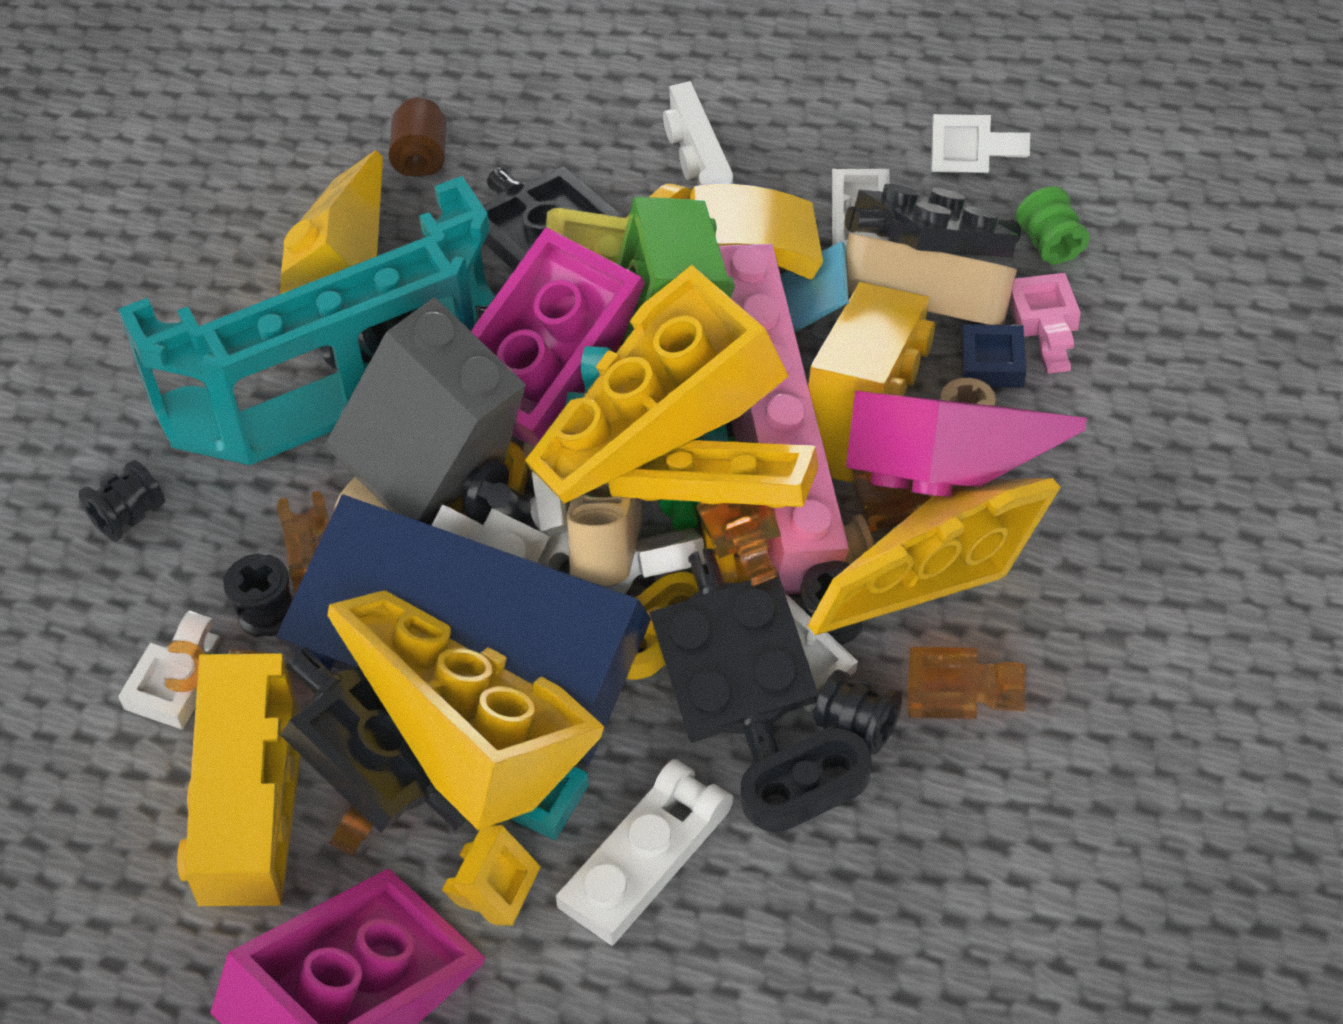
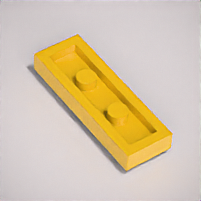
(725, 474)

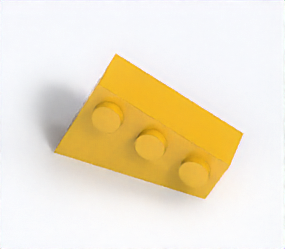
(868, 350)

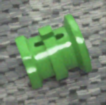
(1052, 225)

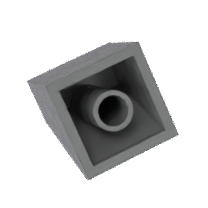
(427, 414)

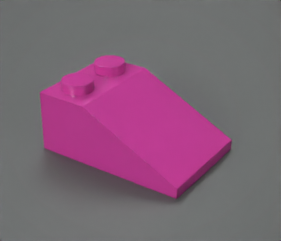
(547, 316)
(947, 440)
(348, 961)

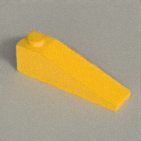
(337, 228)
(674, 378)
(938, 551)
(472, 725)

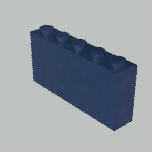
(489, 598)

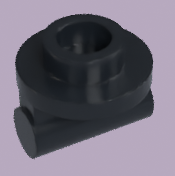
(489, 489)

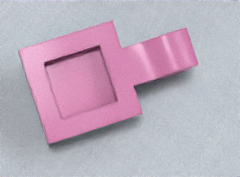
(1049, 311)

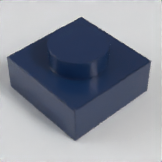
(994, 354)

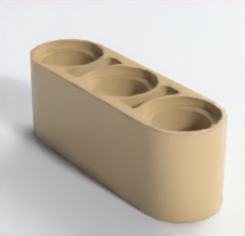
(953, 283)
(603, 535)

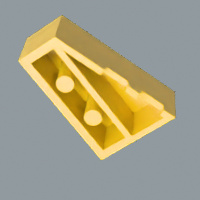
(240, 782)

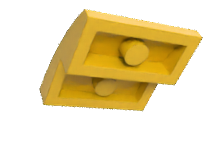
(765, 217)

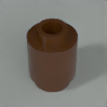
(417, 138)

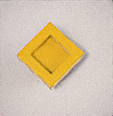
(493, 876)

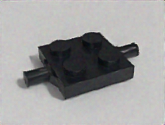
(521, 209)
(932, 221)
(734, 657)
(359, 747)

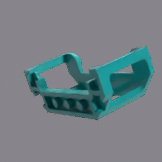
(311, 316)

